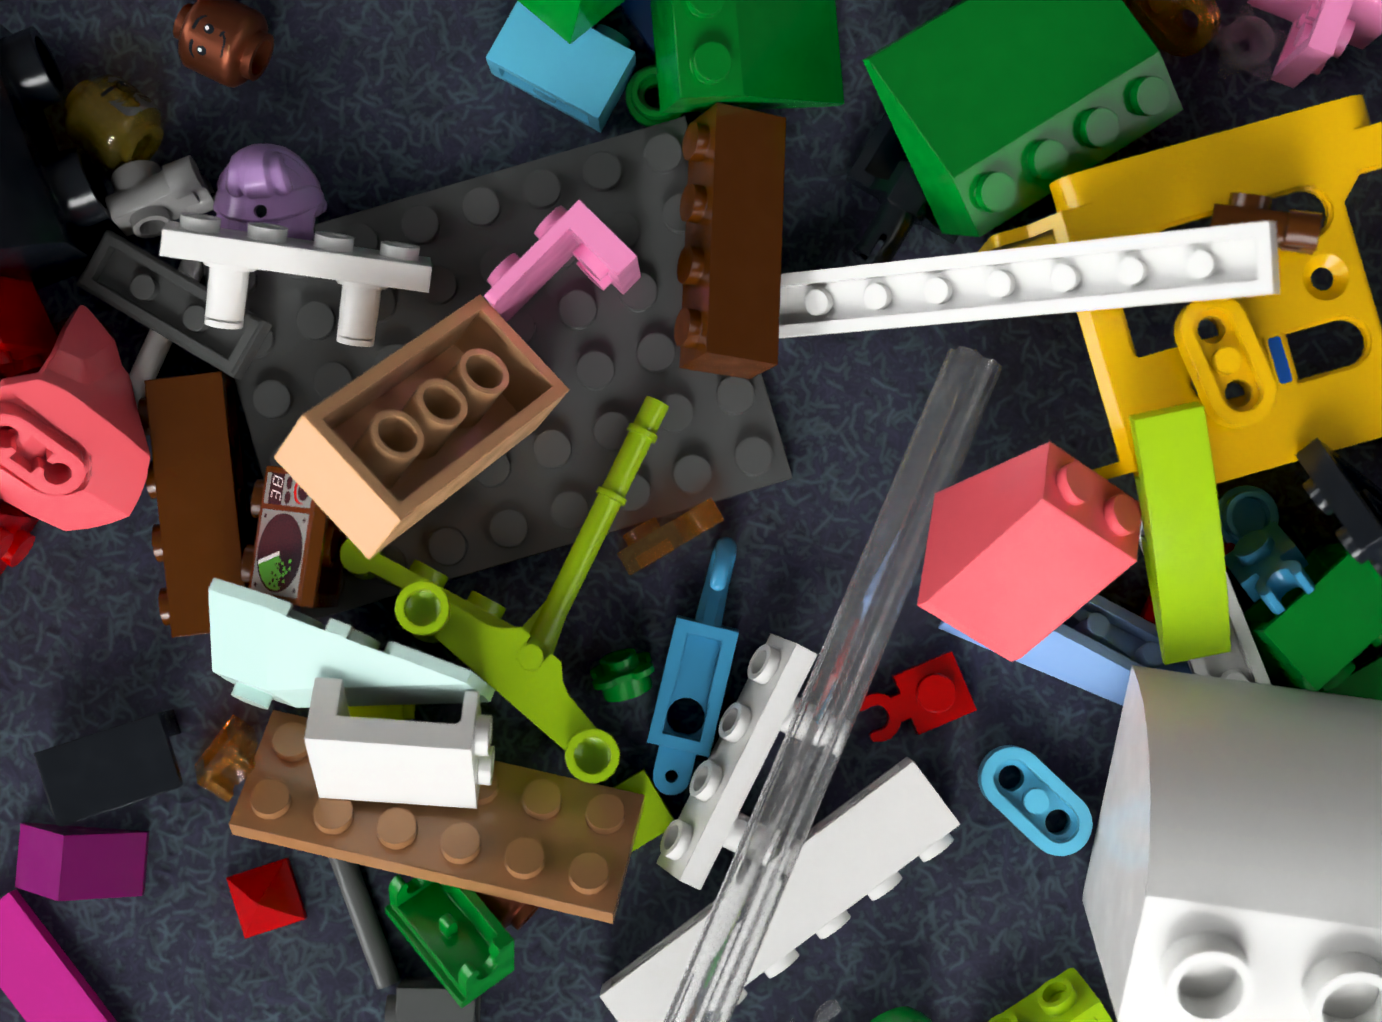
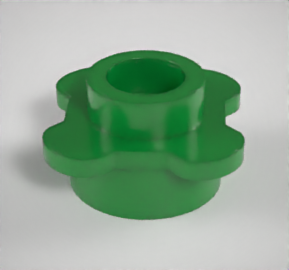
(623, 675)

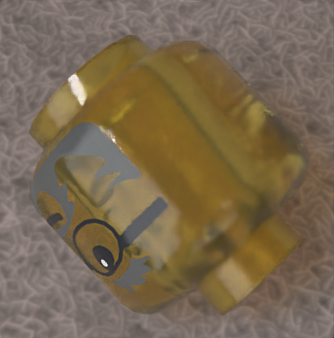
(113, 121)

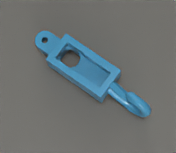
(698, 670)

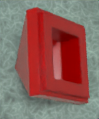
(266, 897)

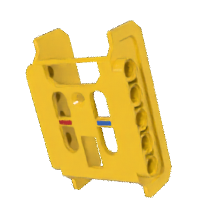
(1300, 151)

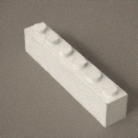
(841, 861)

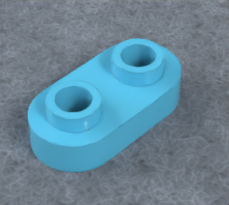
(1034, 799)

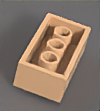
(420, 425)

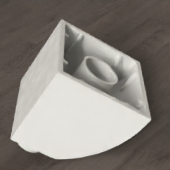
(1240, 854)

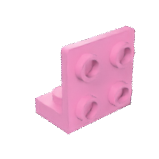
(560, 237)

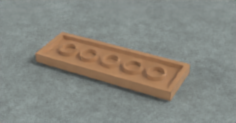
(527, 841)

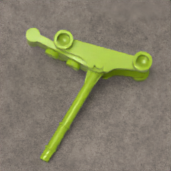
(521, 659)

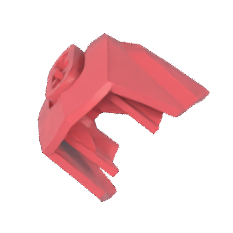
(73, 433)

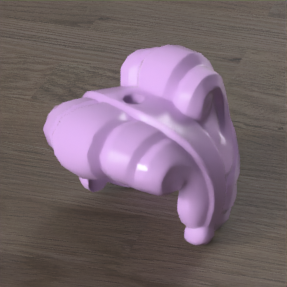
(273, 179)

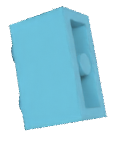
(575, 77)

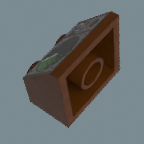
(294, 545)

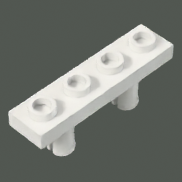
(266, 247)
(724, 780)

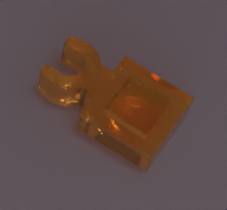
(652, 542)
(227, 759)

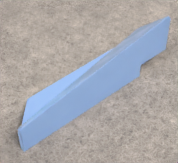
(1096, 649)

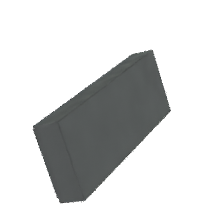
(169, 304)

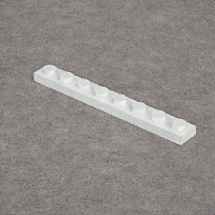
(1034, 281)

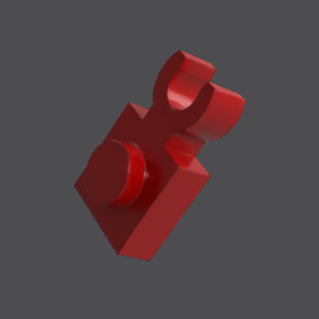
(927, 695)

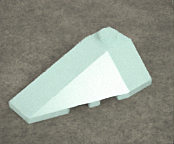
(280, 651)

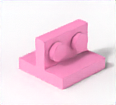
(1319, 32)

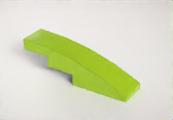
(1182, 532)

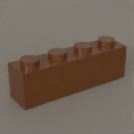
(731, 242)
(198, 492)

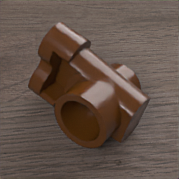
(1296, 229)

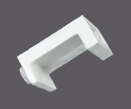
(397, 757)

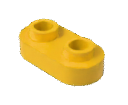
(1231, 358)

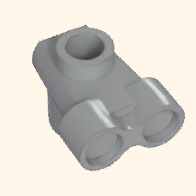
(151, 197)

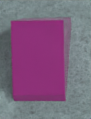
(81, 861)

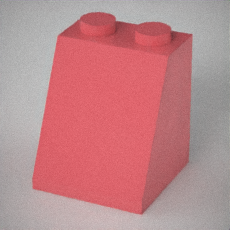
(1025, 548)

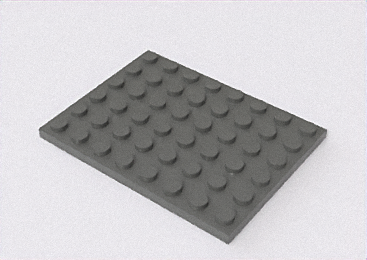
(598, 342)

